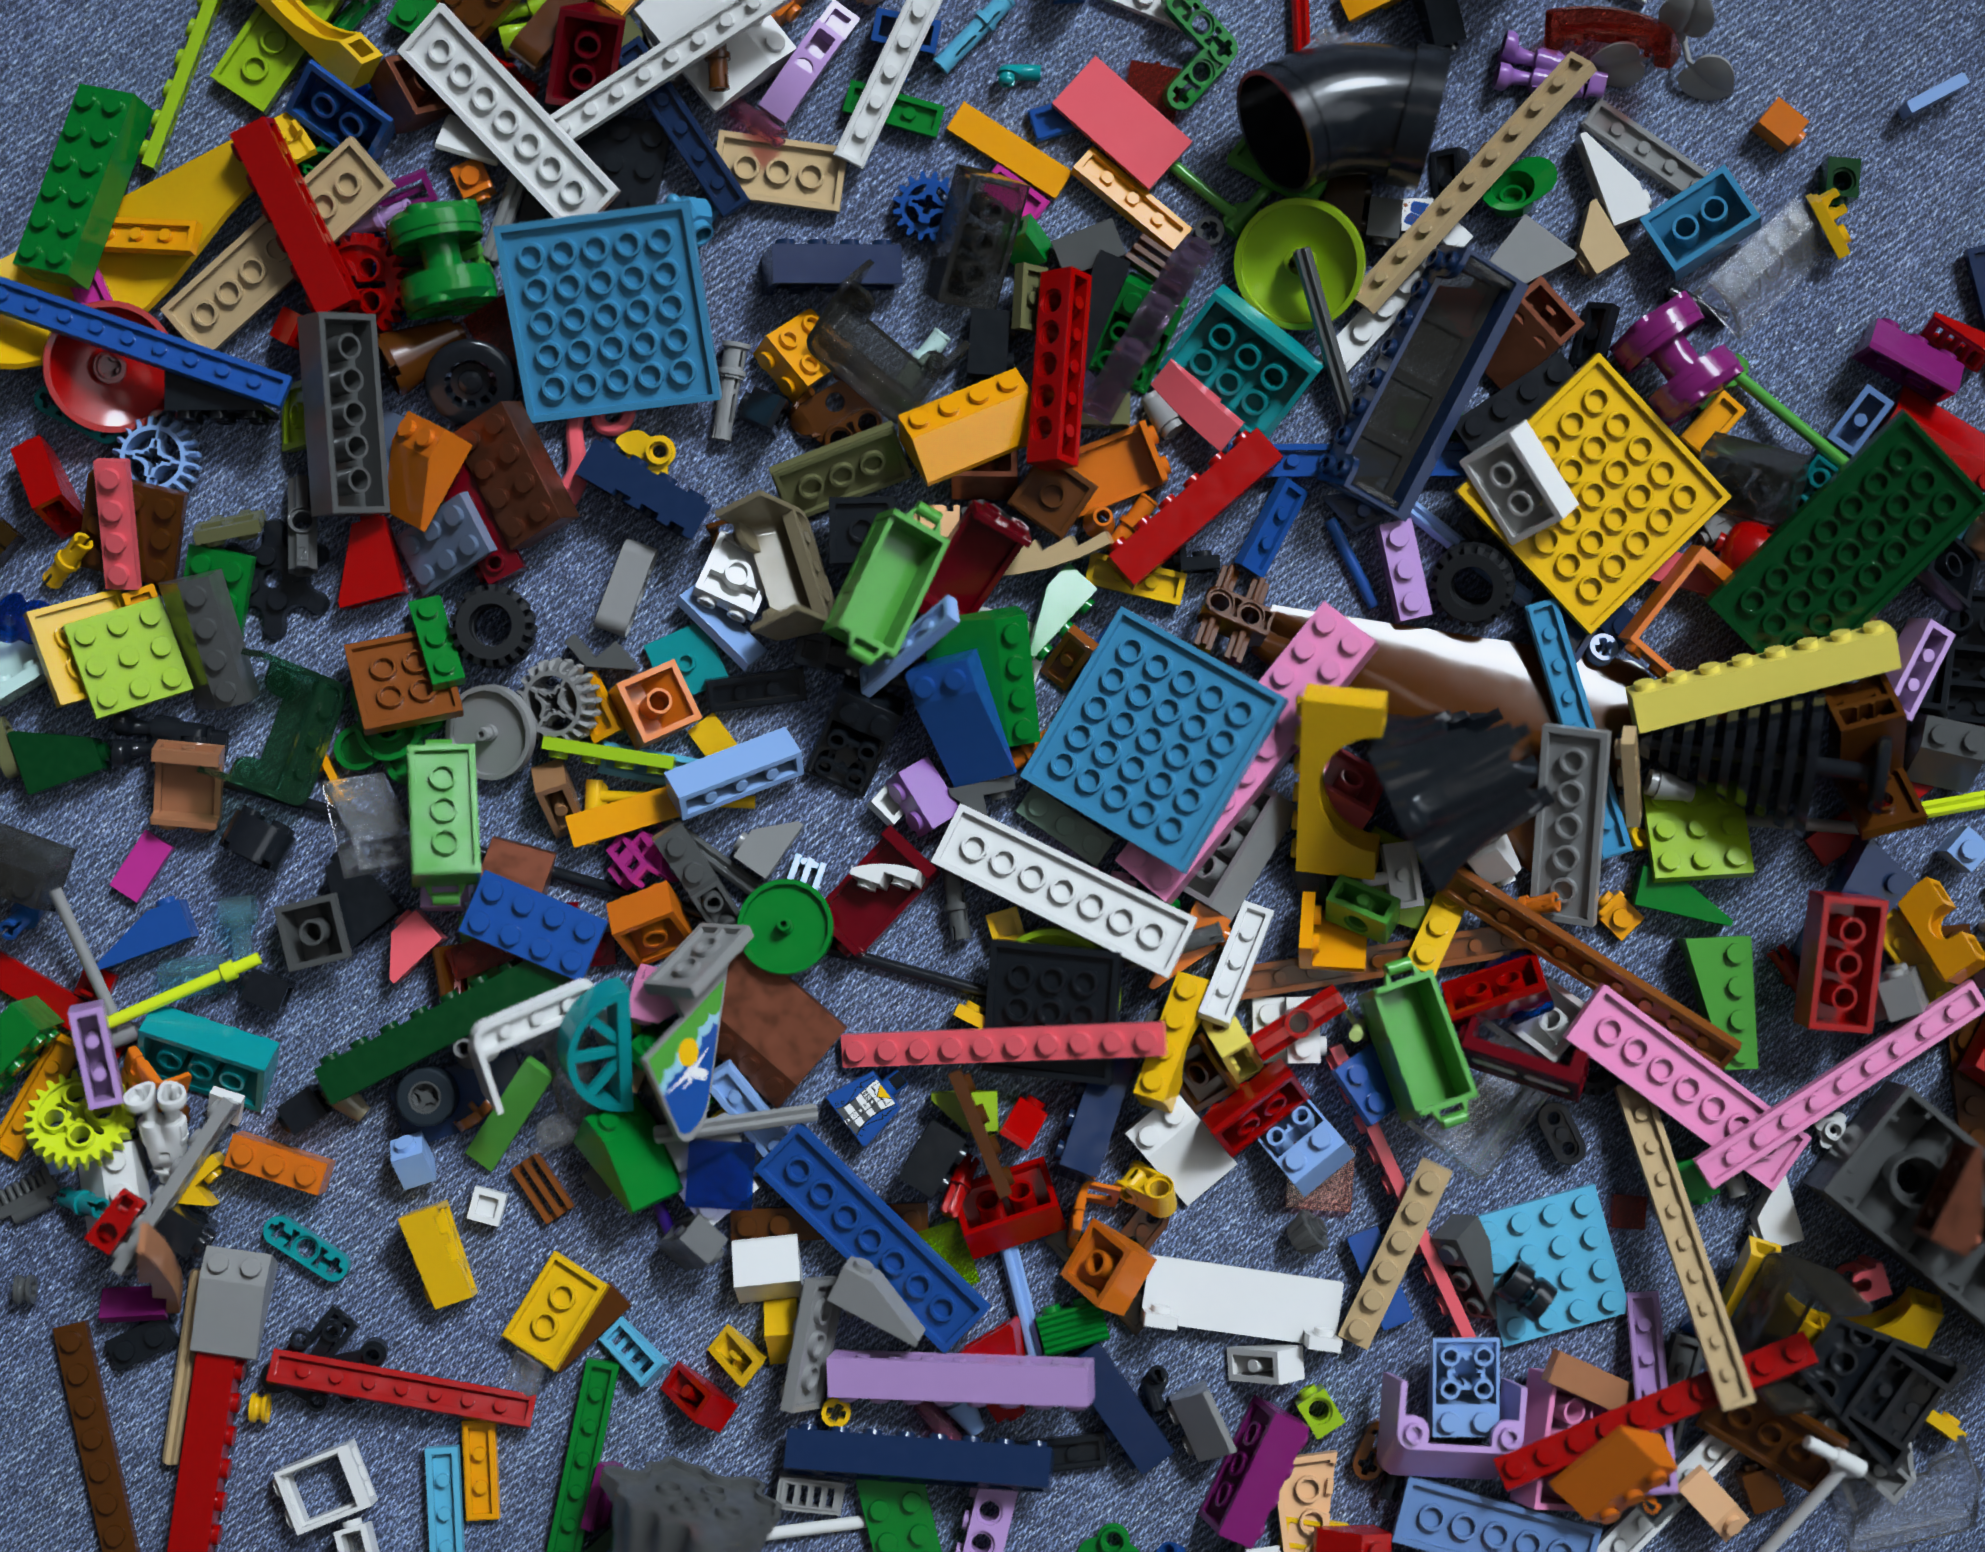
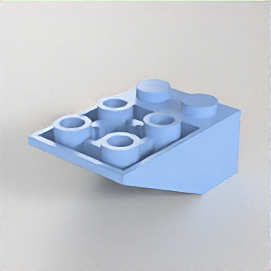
(1317, 1151)
(1463, 1386)

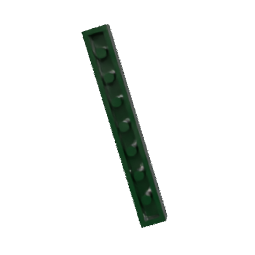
(431, 1029)

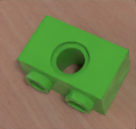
(1363, 909)

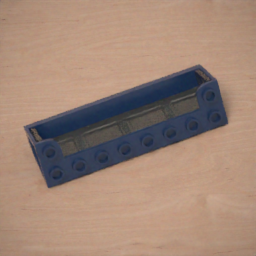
(1422, 380)

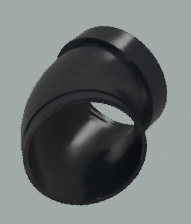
(1344, 112)

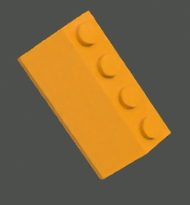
(967, 427)

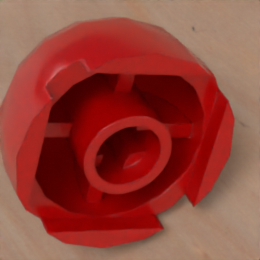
(1740, 542)

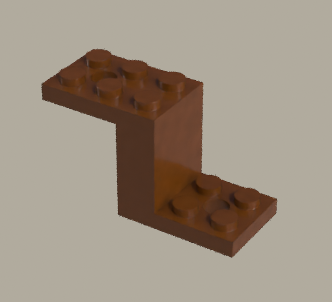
(1856, 719)

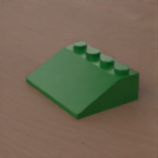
(1007, 662)

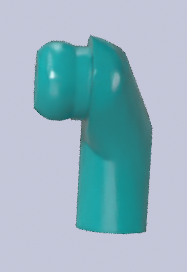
(1010, 73)

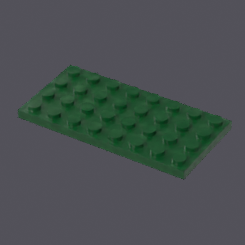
(1852, 541)

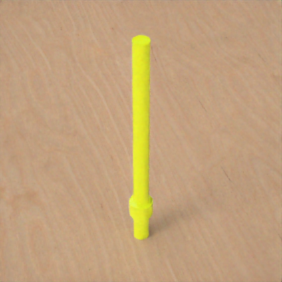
(227, 971)

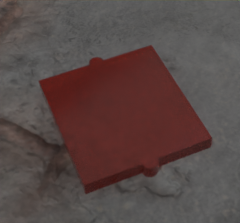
(1150, 81)

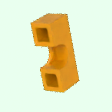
(1924, 910)

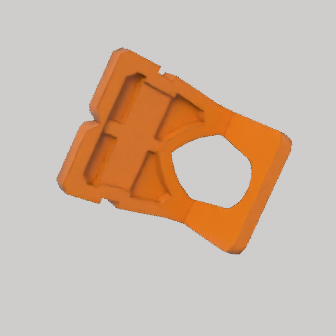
(138, 1070)
(1077, 1214)

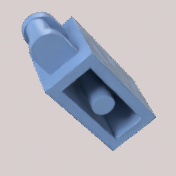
(1859, 421)

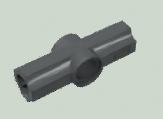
(301, 543)

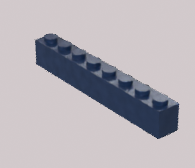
(919, 1460)

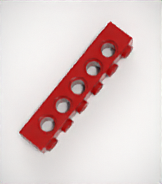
(1059, 369)

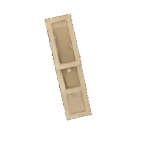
(1066, 550)

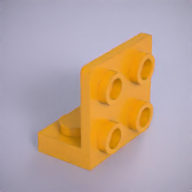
(1327, 944)

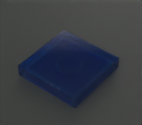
(720, 1174)

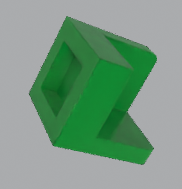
(1030, 243)

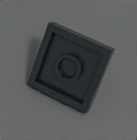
(850, 522)

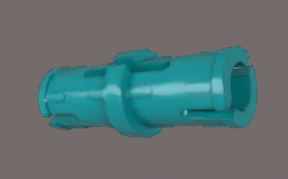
(82, 1202)

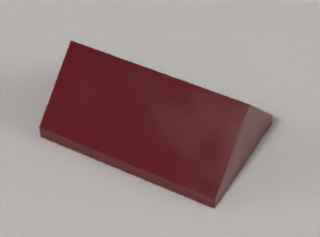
(583, 50)

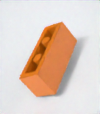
(279, 1162)

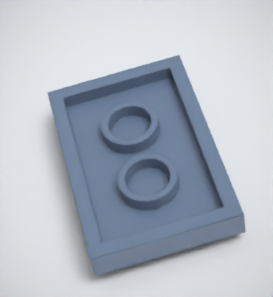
(449, 546)

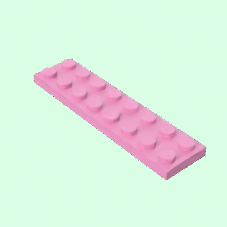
(1674, 1077)

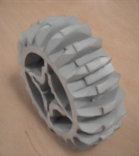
(570, 699)

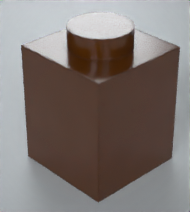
(1759, 1487)

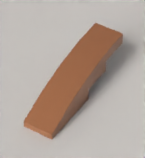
(160, 1267)

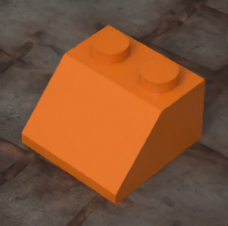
(654, 704)
(649, 923)
(1108, 1267)

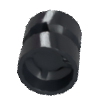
(1515, 1284)

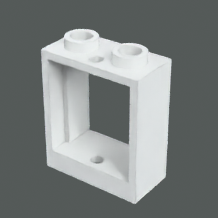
(356, 1476)

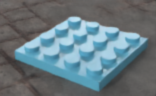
(1569, 1247)

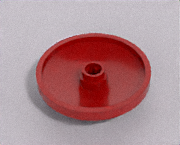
(99, 386)

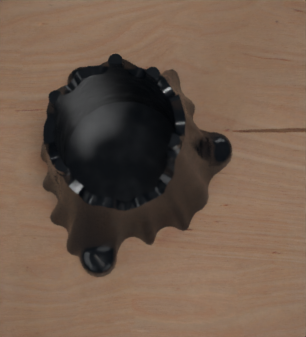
(1455, 783)

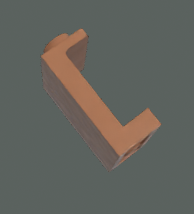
(181, 792)

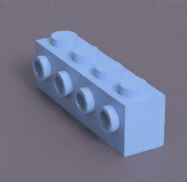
(766, 758)

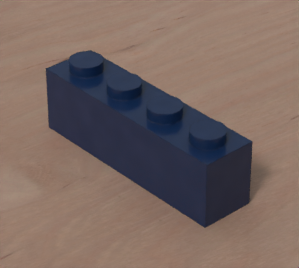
(1125, 1414)

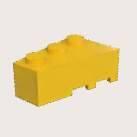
(438, 1254)

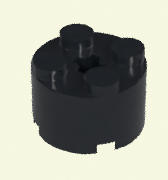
(257, 840)

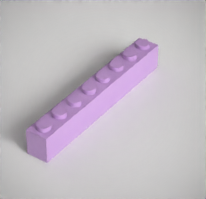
(961, 1378)

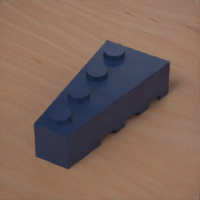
(827, 265)
(642, 489)
(1092, 1125)

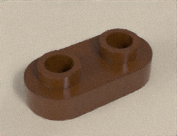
(1143, 1230)

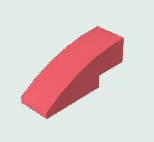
(1197, 405)

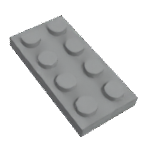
(812, 1343)

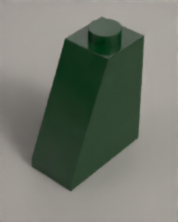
(57, 760)

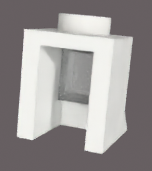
(356, 1537)

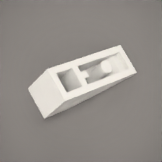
(1612, 184)

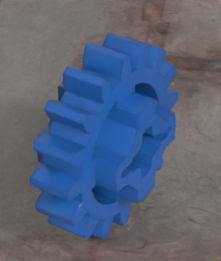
(913, 205)

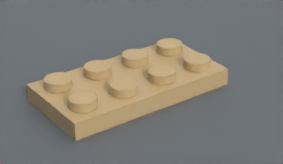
(788, 176)

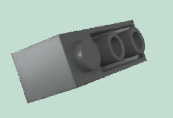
(1468, 1260)

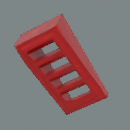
(1971, 354)

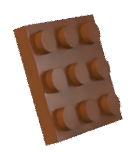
(395, 685)

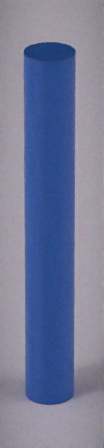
(1352, 563)

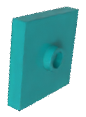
(693, 653)

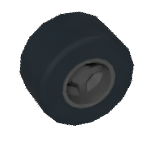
(416, 1098)

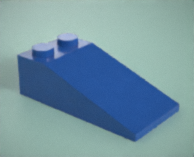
(961, 717)

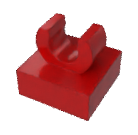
(85, 989)

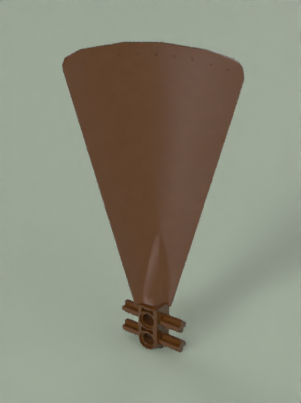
(1429, 672)

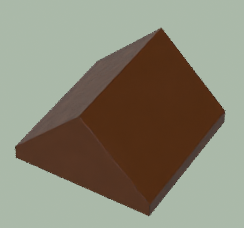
(1205, 1075)

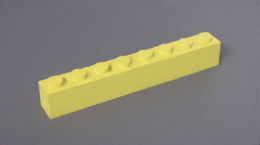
(1763, 676)

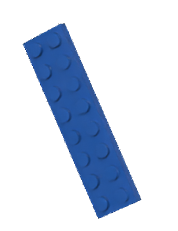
(867, 1228)

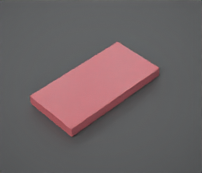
(1121, 123)

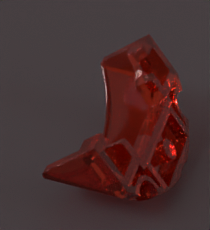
(1612, 26)

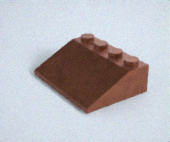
(772, 1029)

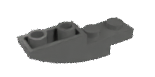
(696, 874)

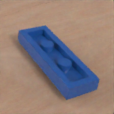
(1271, 527)

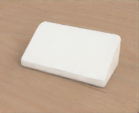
(461, 140)

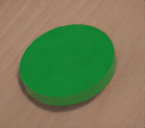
(788, 925)

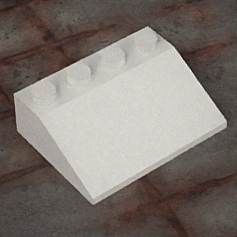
(754, 53)

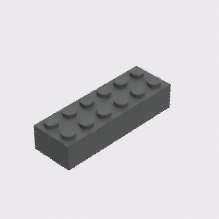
(343, 414)

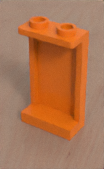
(1123, 465)

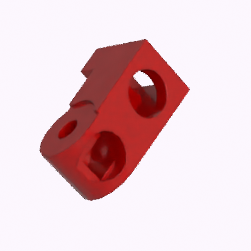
(116, 1221)

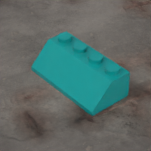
(210, 1052)

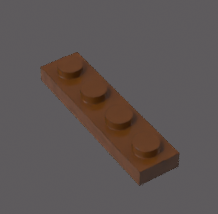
(988, 1145)

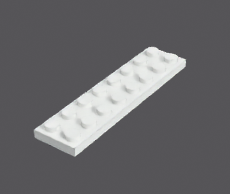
(506, 117)
(1064, 891)

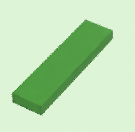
(518, 1103)

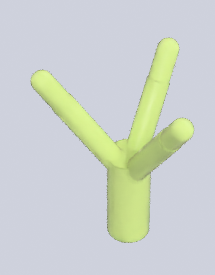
(1358, 1027)

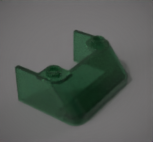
(298, 736)

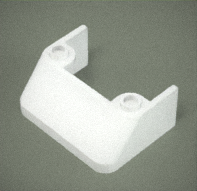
(519, 1024)

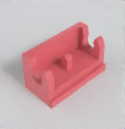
(1868, 1277)

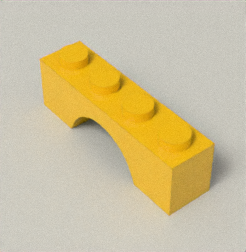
(1162, 1075)

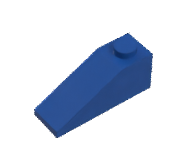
(154, 931)

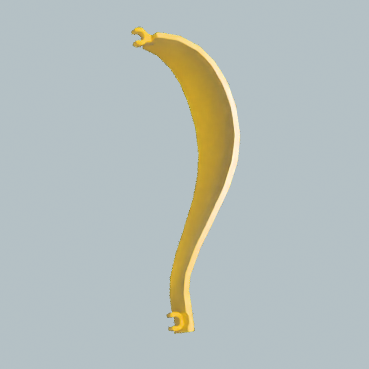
(199, 190)

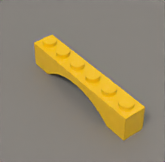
(339, 51)

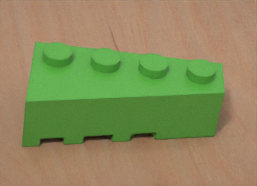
(1725, 989)

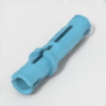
(972, 33)

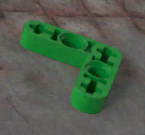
(1206, 54)

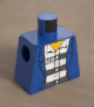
(868, 1103)

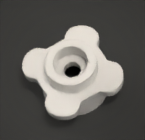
(1824, 1125)

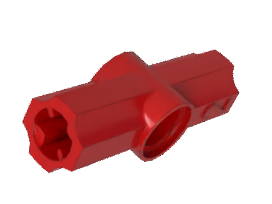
(1316, 1010)

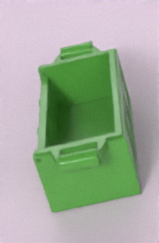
(887, 583)
(443, 817)
(1418, 1045)

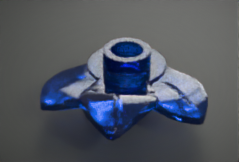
(11, 613)

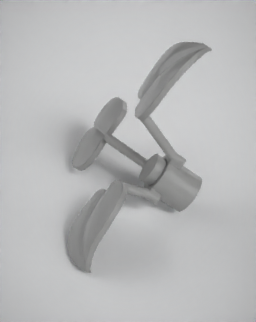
(1706, 79)

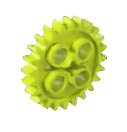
(60, 1141)

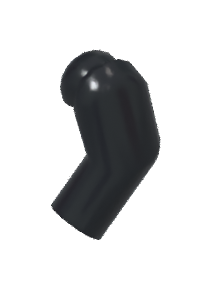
(1153, 1389)

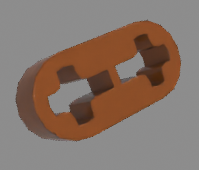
(1362, 1452)

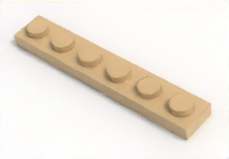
(1395, 1253)

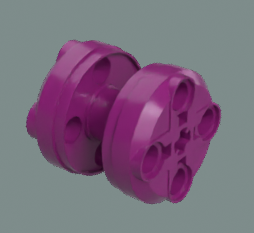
(1662, 340)

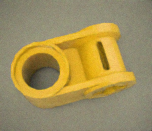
(1148, 1190)

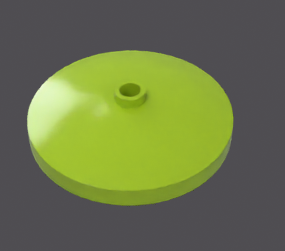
(1267, 266)

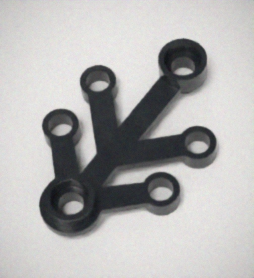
(321, 1349)

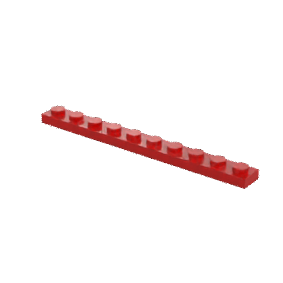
(1649, 1412)

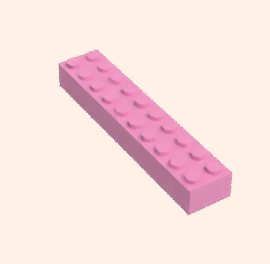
(1323, 652)

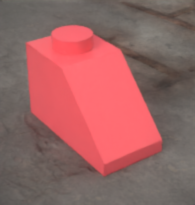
(412, 943)

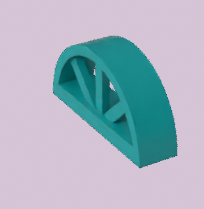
(618, 1070)

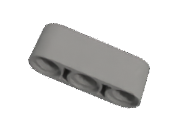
(626, 587)

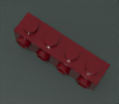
(503, 563)

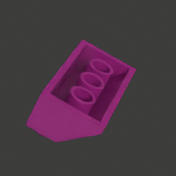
(1253, 1476)

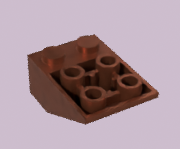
(1534, 333)

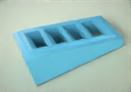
(651, 1353)

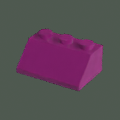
(1909, 360)

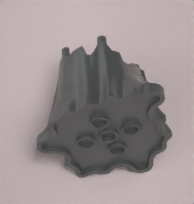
(687, 1509)

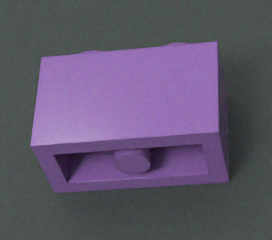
(922, 796)

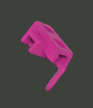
(648, 859)

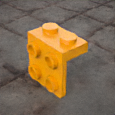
(787, 357)

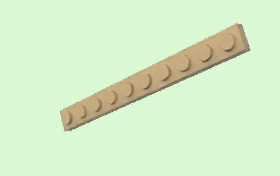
(1474, 180)
(1686, 1250)

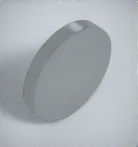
(498, 726)

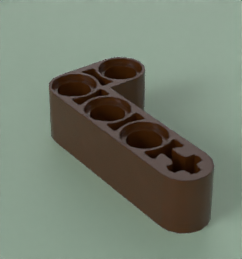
(536, 39)

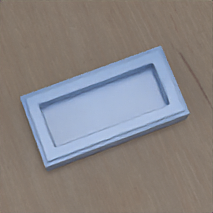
(1933, 96)

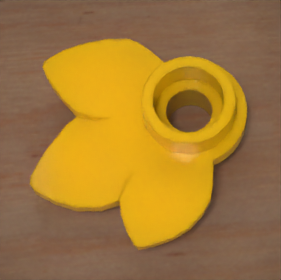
(643, 446)

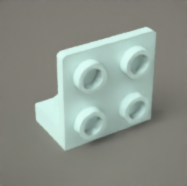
(18, 671)

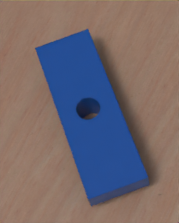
(1364, 1248)

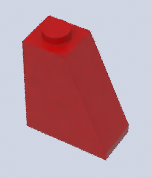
(48, 486)
(371, 565)
(1001, 1340)

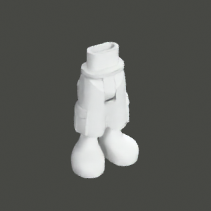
(161, 1134)

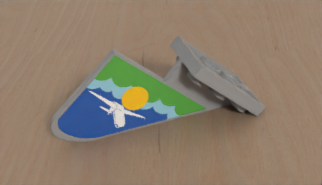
(684, 1057)

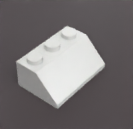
(1519, 483)
(125, 1171)

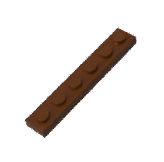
(786, 1221)

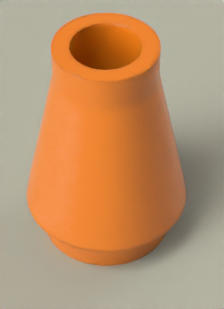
(1093, 526)

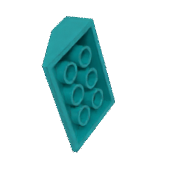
(1245, 361)

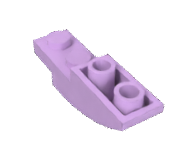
(808, 62)

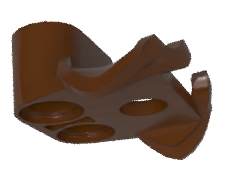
(812, 419)

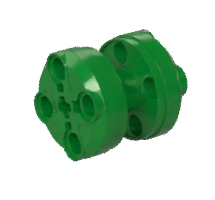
(437, 234)

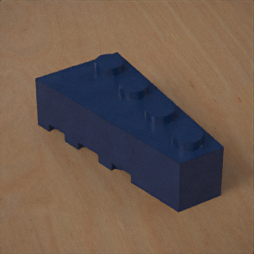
(1867, 872)

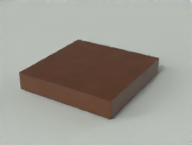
(1052, 499)

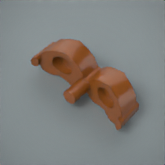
(476, 1117)

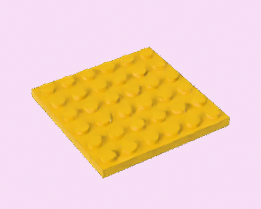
(1634, 493)

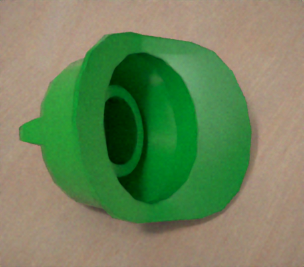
(1521, 186)

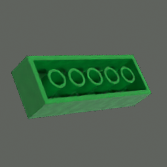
(83, 186)

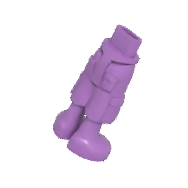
(1542, 62)

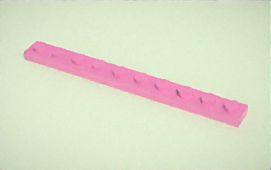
(1840, 1084)

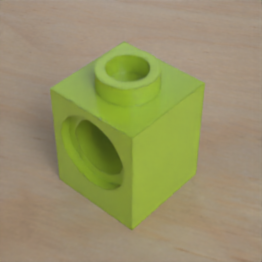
(1328, 1420)

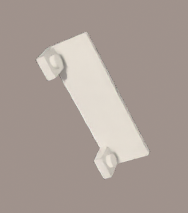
(1243, 1302)

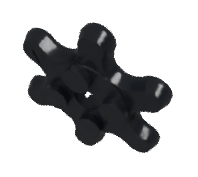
(292, 592)

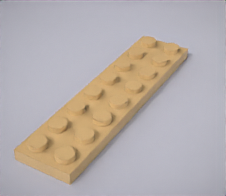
(255, 267)

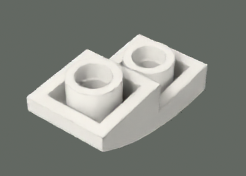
(880, 876)

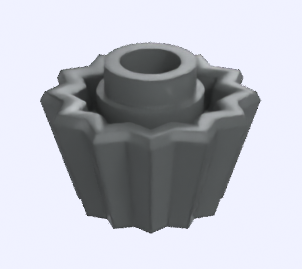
(1308, 1233)

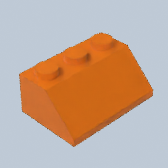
(1615, 1474)

